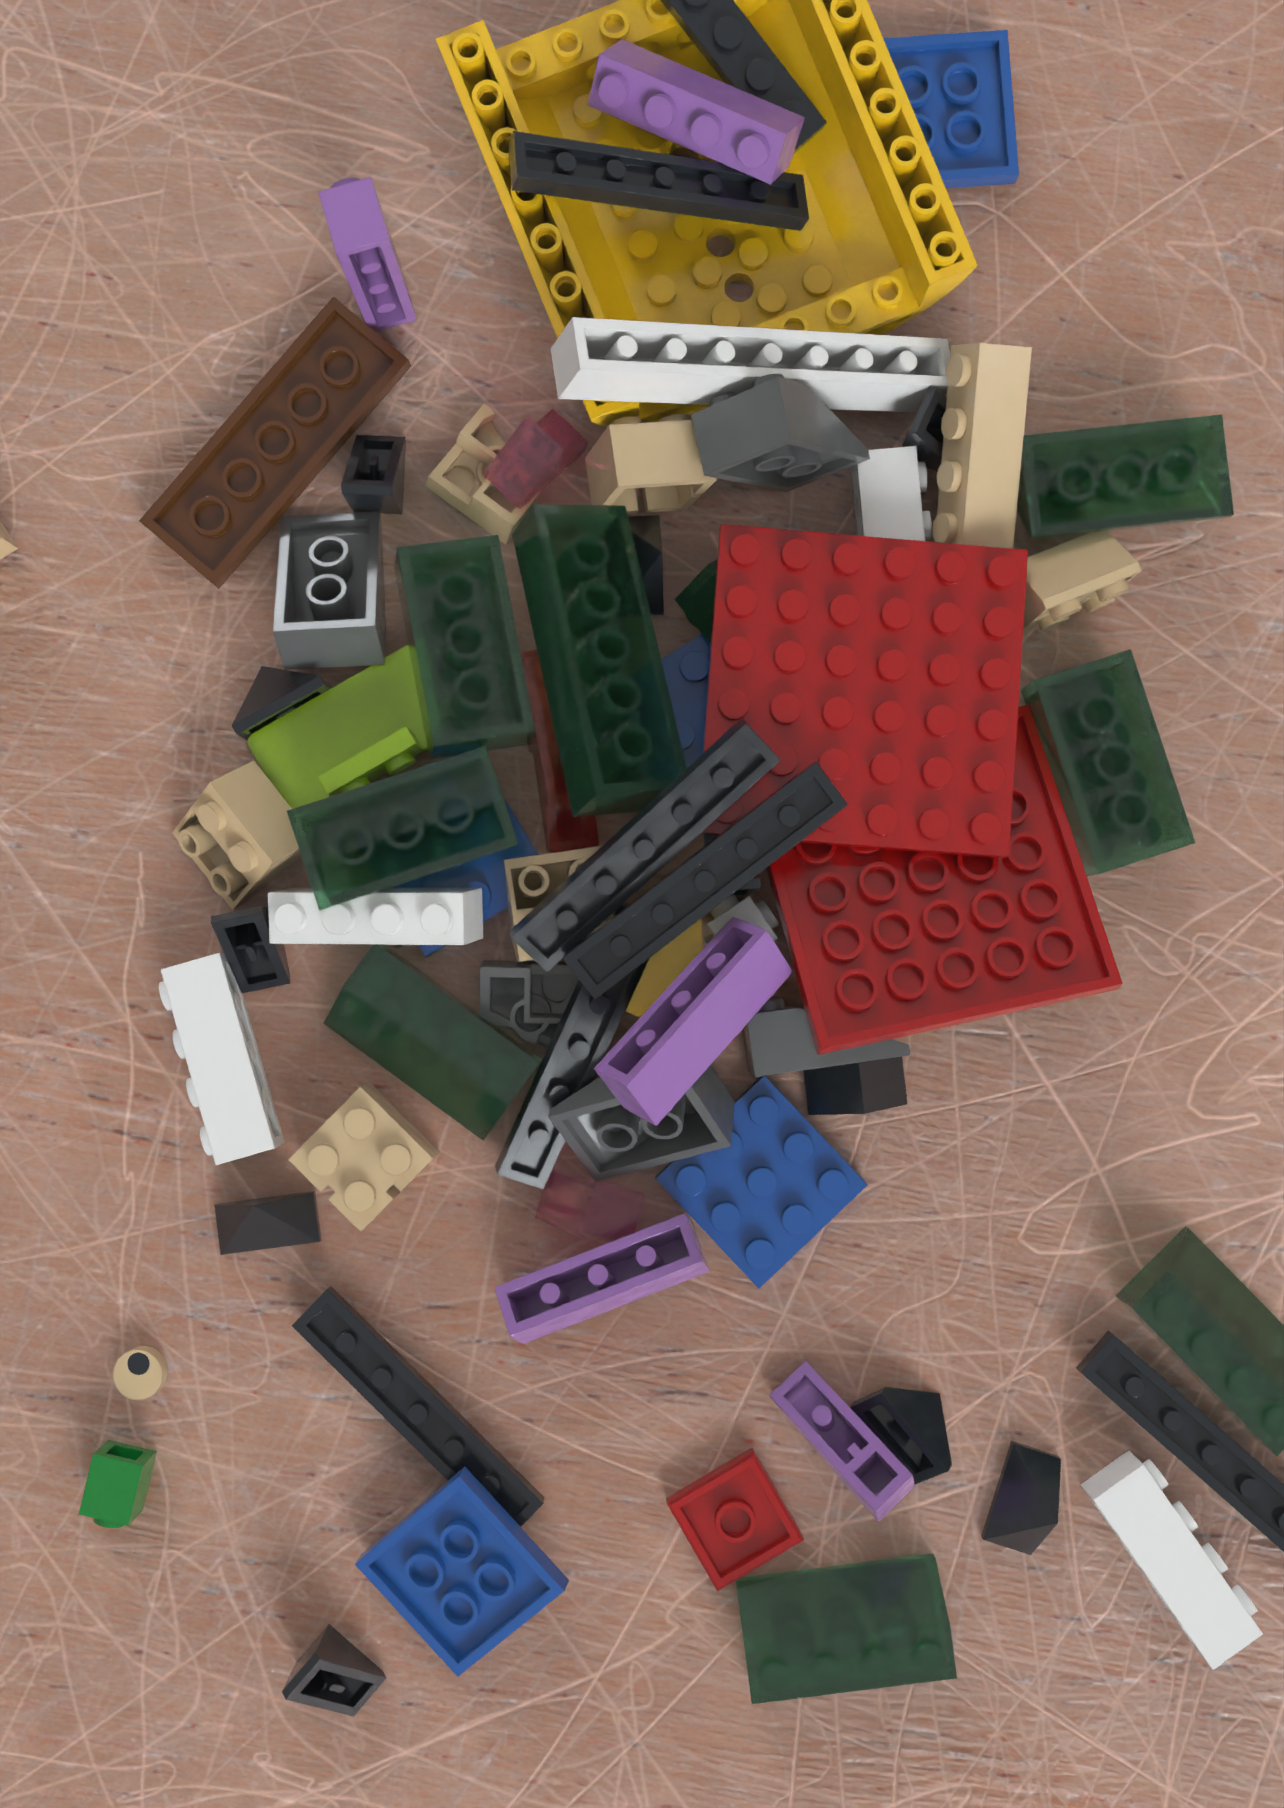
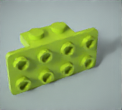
(345, 734)

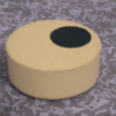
(140, 1373)

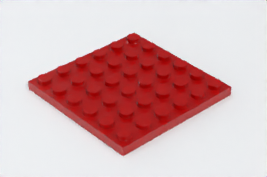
(883, 671)
(944, 939)

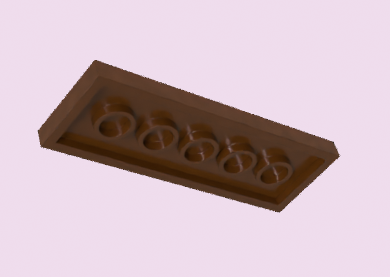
(276, 442)

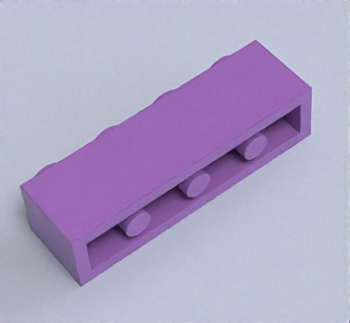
(695, 111)
(367, 252)
(694, 1020)
(601, 1279)

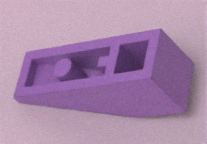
(843, 1441)

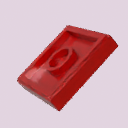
(734, 1519)

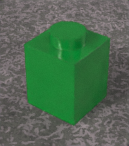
(117, 1484)

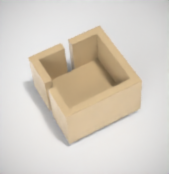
(648, 456)
(364, 1154)

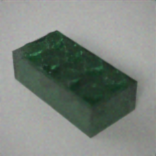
(463, 646)
(1108, 763)

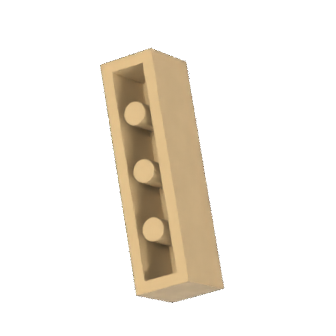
(982, 444)

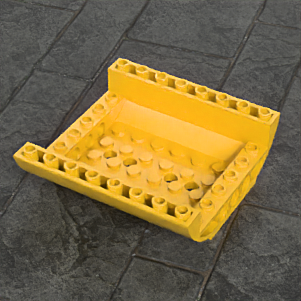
(879, 215)

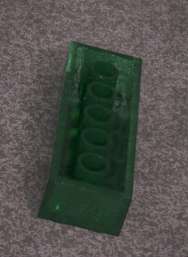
(598, 657)

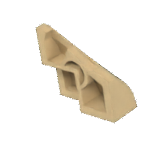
(462, 482)

